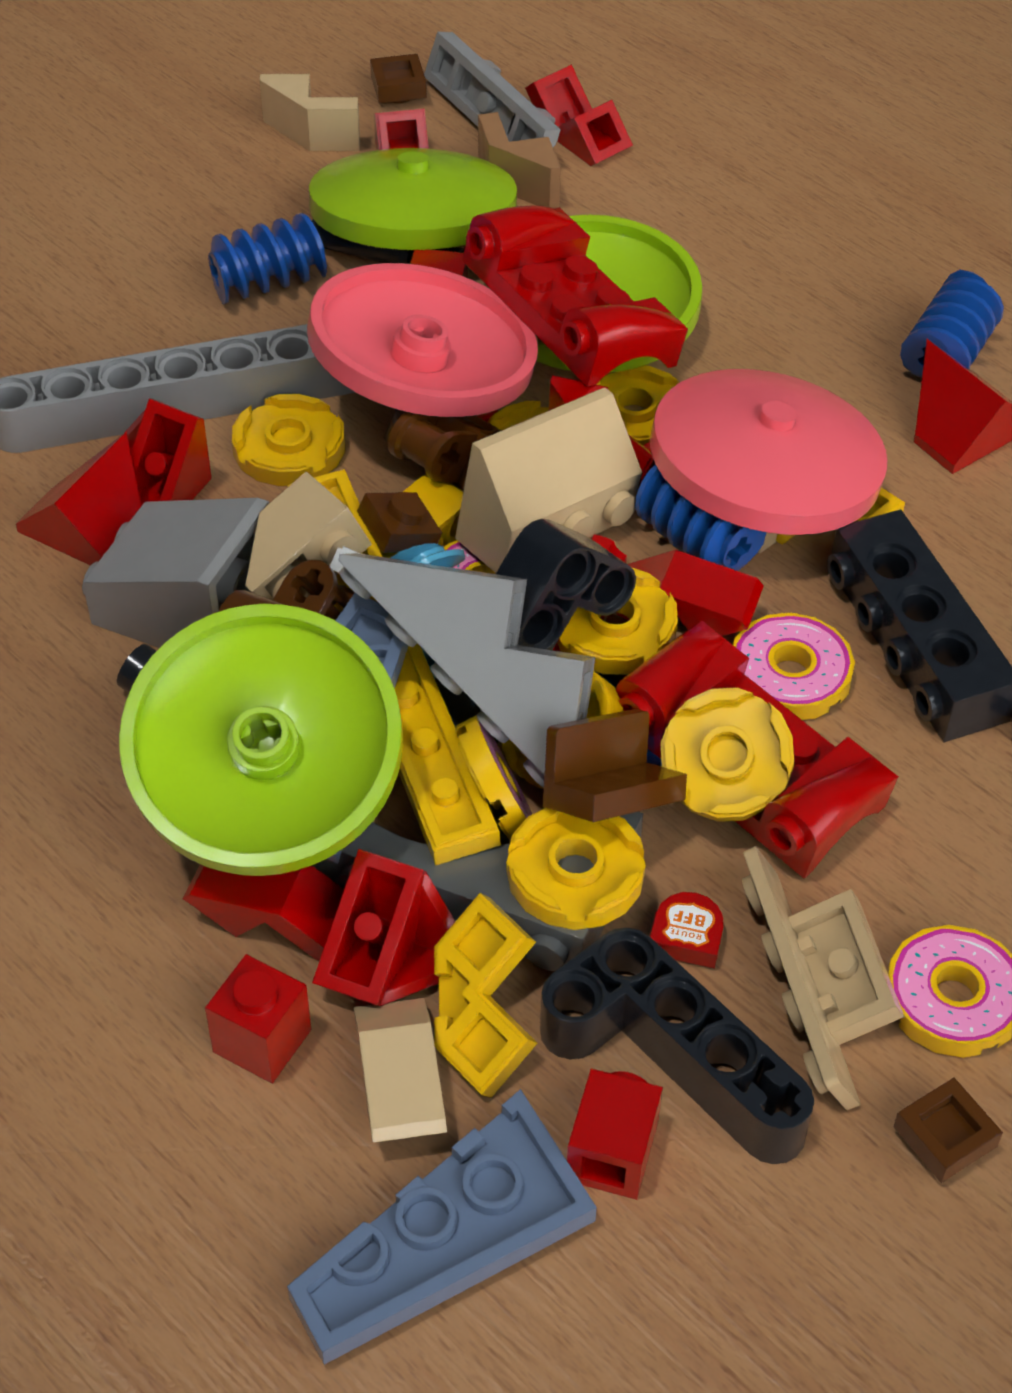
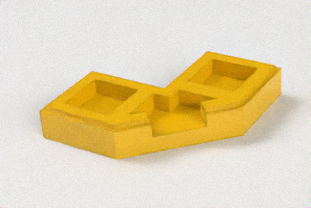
(470, 966)

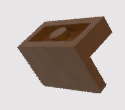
(601, 768)

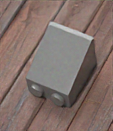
(172, 566)

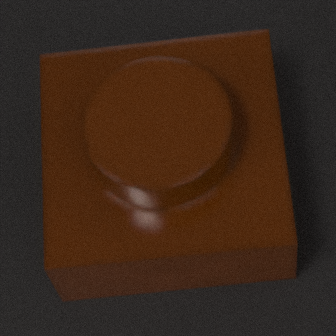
(398, 78)
(398, 520)
(947, 1129)

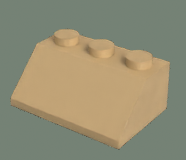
(556, 467)

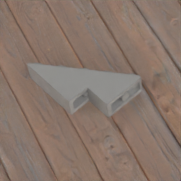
(472, 633)

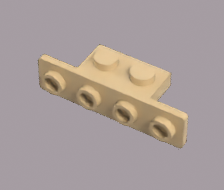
(831, 970)

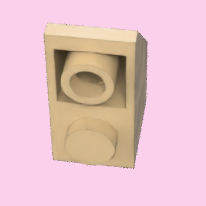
(300, 527)

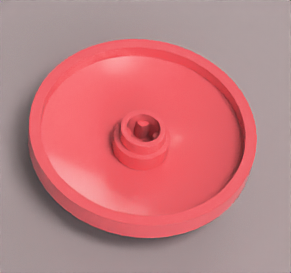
(421, 340)
(768, 451)

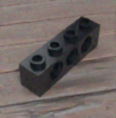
(922, 625)

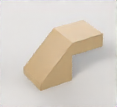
(309, 120)
(400, 1070)

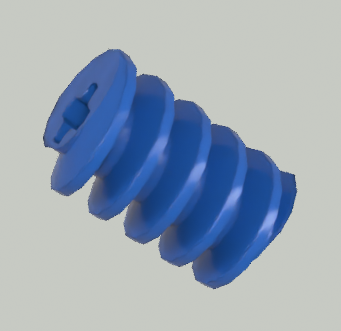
(266, 255)
(955, 321)
(693, 528)

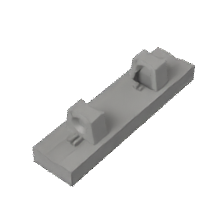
(478, 88)

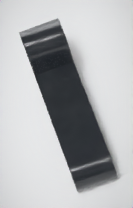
(561, 574)
(758, 1105)

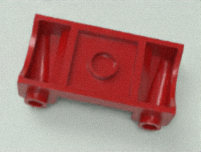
(542, 273)
(828, 784)

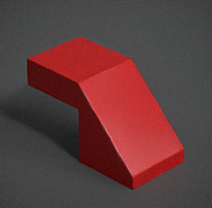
(584, 131)
(704, 590)
(292, 903)

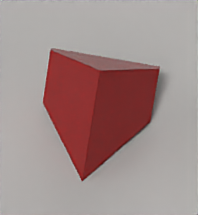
(959, 413)
(169, 453)
(87, 506)
(383, 932)

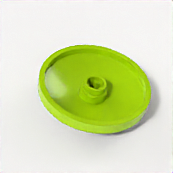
(407, 197)
(645, 267)
(261, 739)

